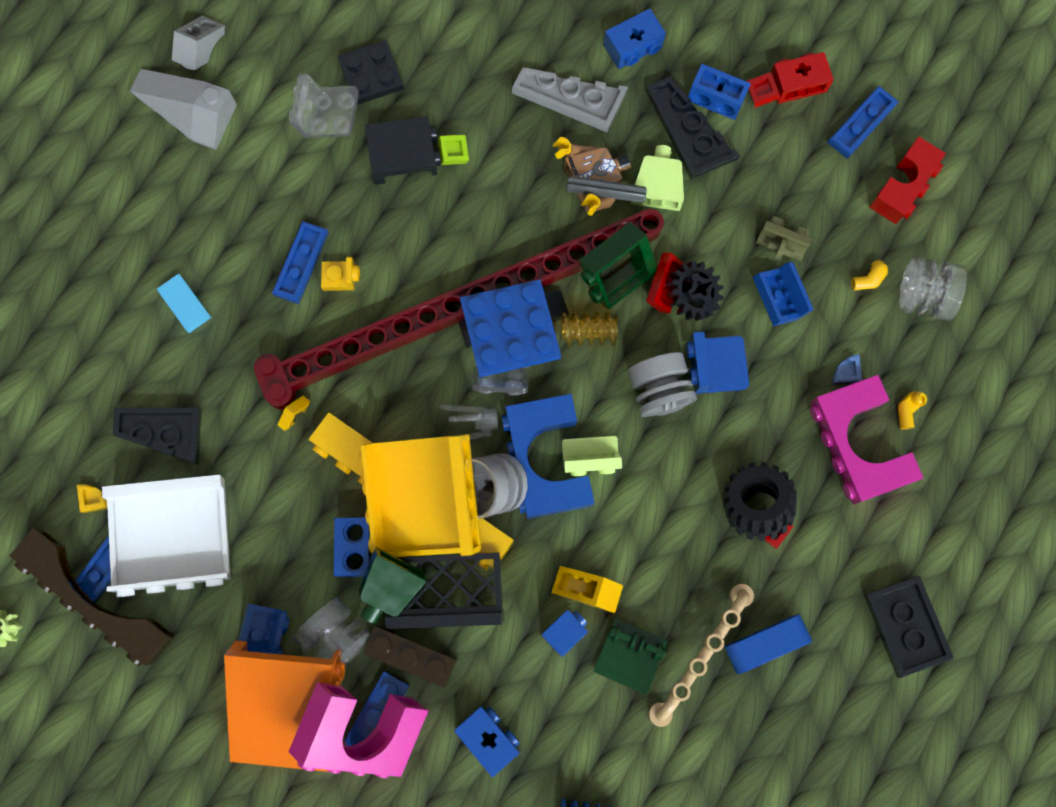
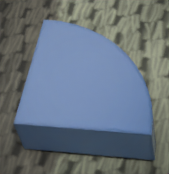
(848, 371)

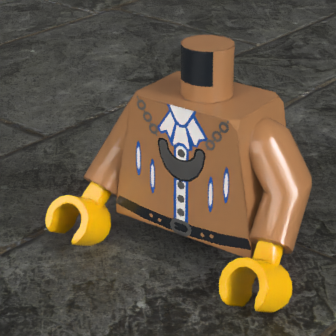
(593, 164)

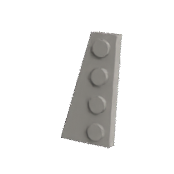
(580, 100)

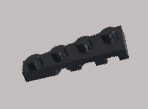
(693, 138)

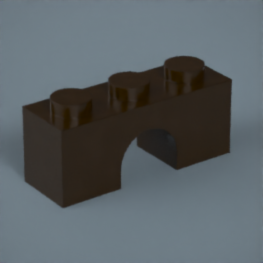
(410, 656)

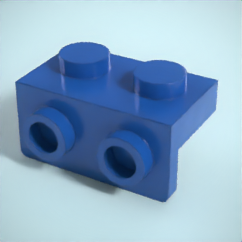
(783, 294)
(263, 628)

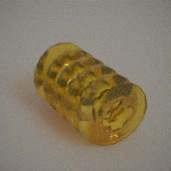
(589, 329)

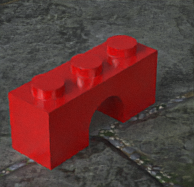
(919, 164)

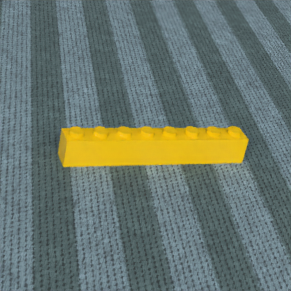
(344, 445)

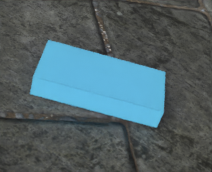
(183, 303)

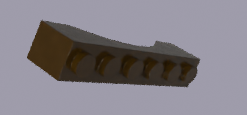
(48, 562)

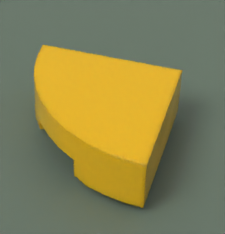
(290, 411)
(90, 499)

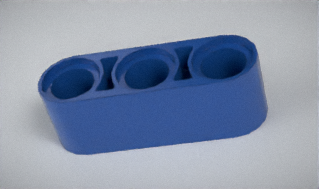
(768, 644)

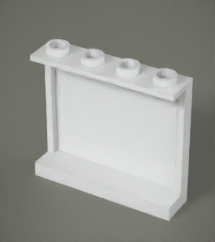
(167, 534)

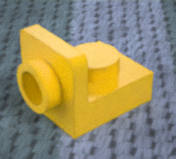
(339, 275)

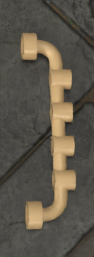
(662, 713)

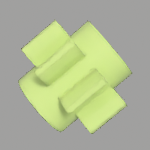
(9, 627)

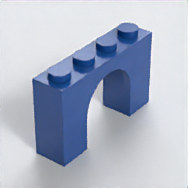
(527, 422)

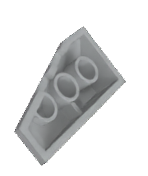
(188, 104)

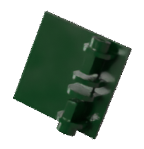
(631, 656)

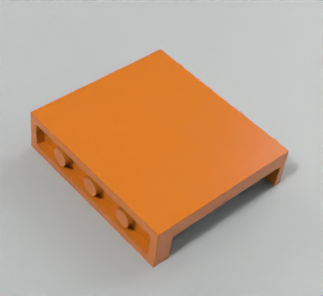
(269, 700)

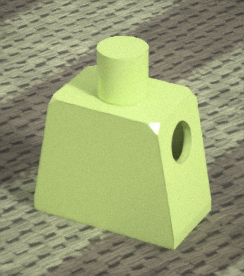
(662, 179)

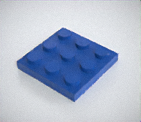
(510, 328)

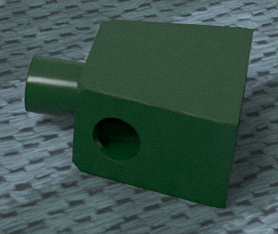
(388, 585)

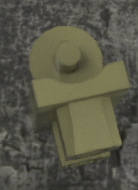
(784, 241)

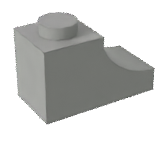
(195, 42)

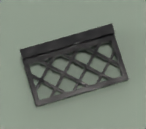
(453, 615)

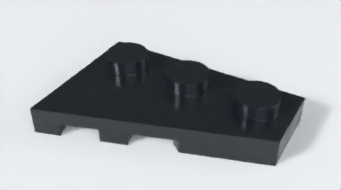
(161, 429)

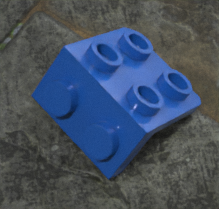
(717, 363)

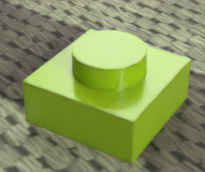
(453, 149)

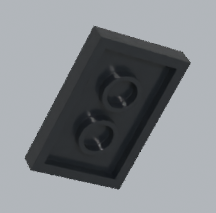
(908, 626)

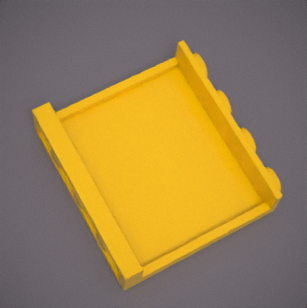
(421, 496)

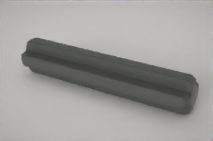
(606, 189)

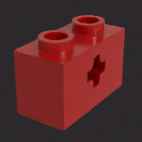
(802, 76)

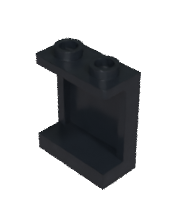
(402, 148)

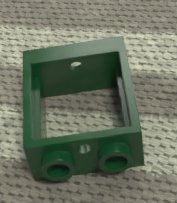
(626, 279)

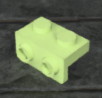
(591, 454)

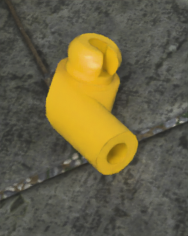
(873, 279)
(908, 406)

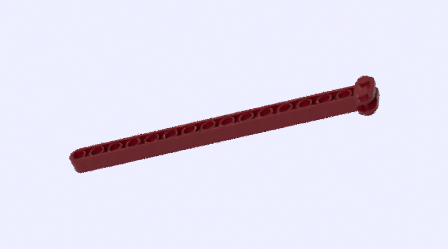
(278, 378)

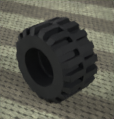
(760, 480)

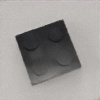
(371, 71)

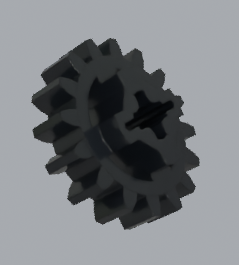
(704, 300)

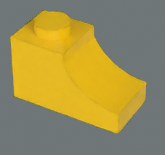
(587, 589)

